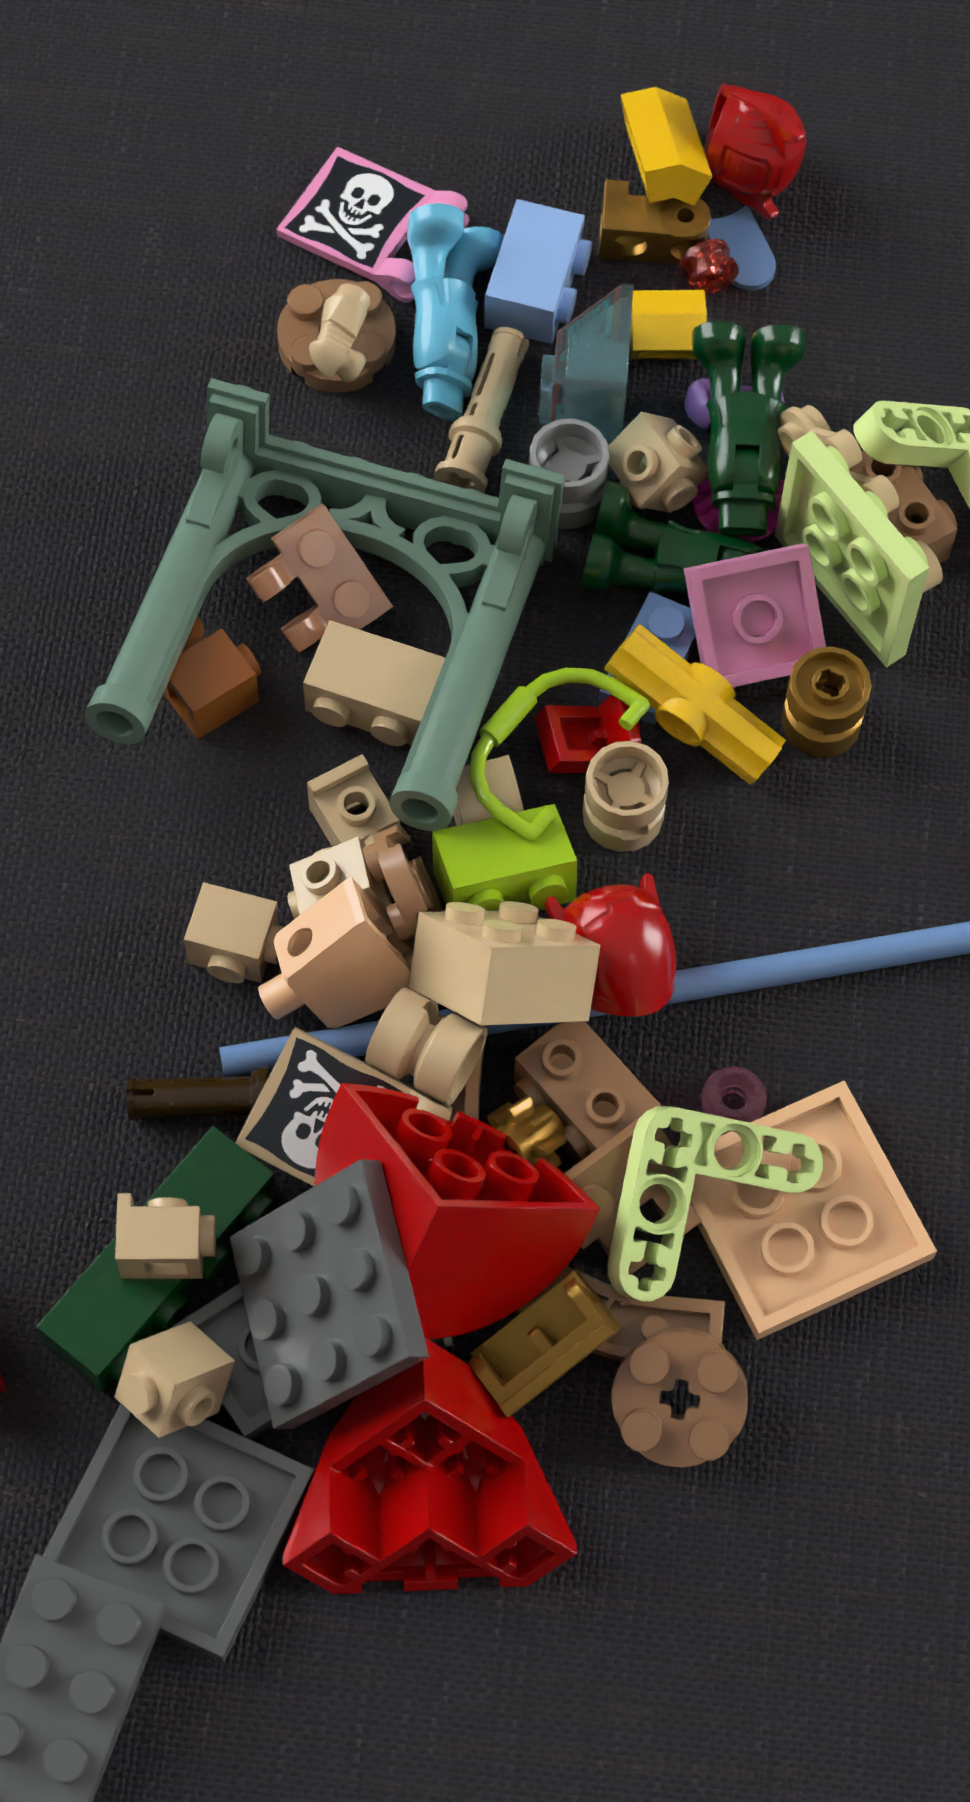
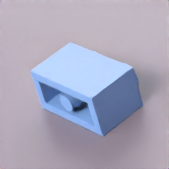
(536, 271)

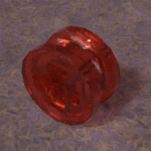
(709, 266)

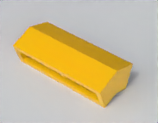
(666, 145)

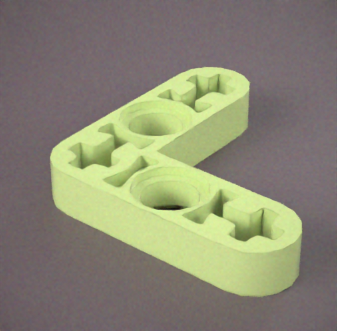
(918, 437)
(692, 1157)

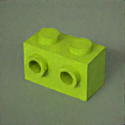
(494, 864)

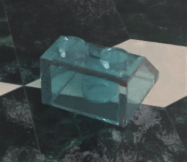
(591, 366)

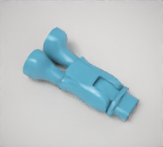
(445, 320)

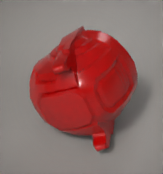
(754, 146)
(635, 946)

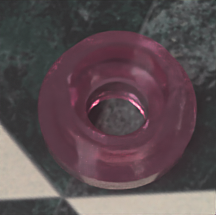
(737, 1081)

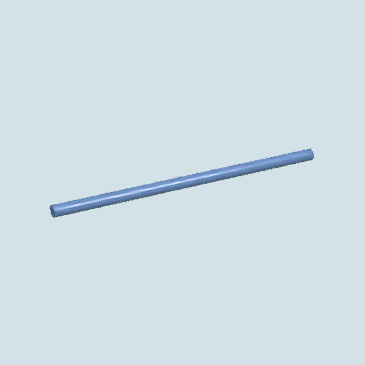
(689, 985)

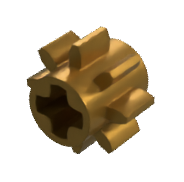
(531, 1130)

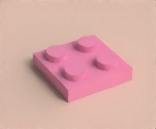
(755, 613)

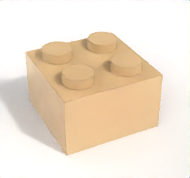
(504, 964)

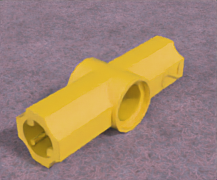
(695, 704)

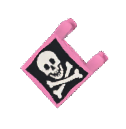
(360, 219)

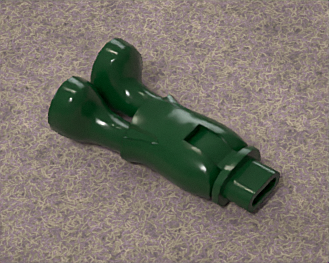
(745, 424)
(672, 543)

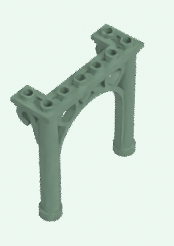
(371, 503)

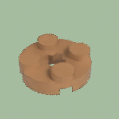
(301, 325)
(406, 880)
(704, 1429)

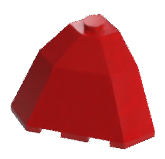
(427, 1490)

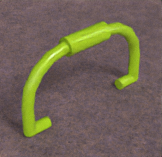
(513, 712)

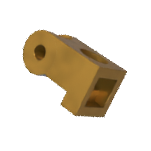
(646, 230)

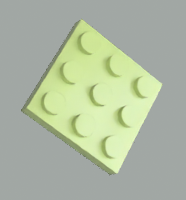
(853, 547)

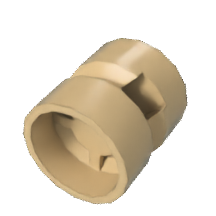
(625, 796)
(421, 1043)

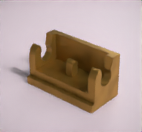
(543, 1343)

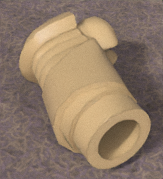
(340, 325)

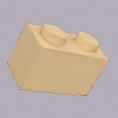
(370, 683)

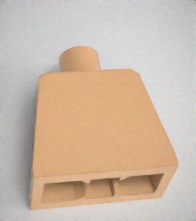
(338, 960)

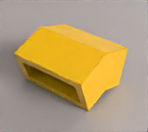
(665, 322)

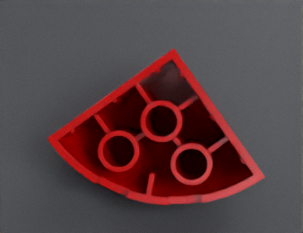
(470, 1214)

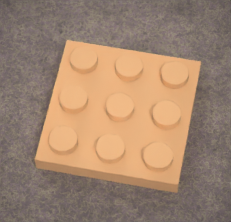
(812, 1247)

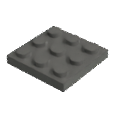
(328, 1295)
(183, 1523)

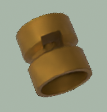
(825, 701)

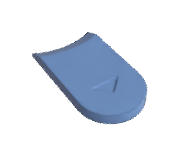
(747, 247)

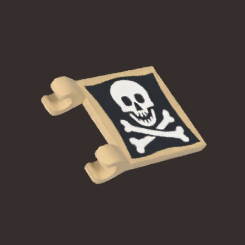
(297, 1099)

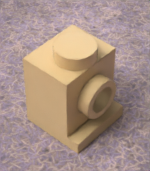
(343, 792)
(162, 1239)

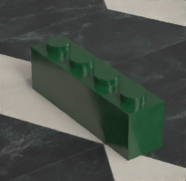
(106, 1314)

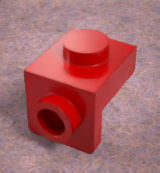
(577, 733)

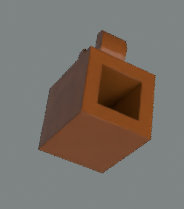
(212, 680)

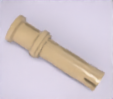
(477, 433)

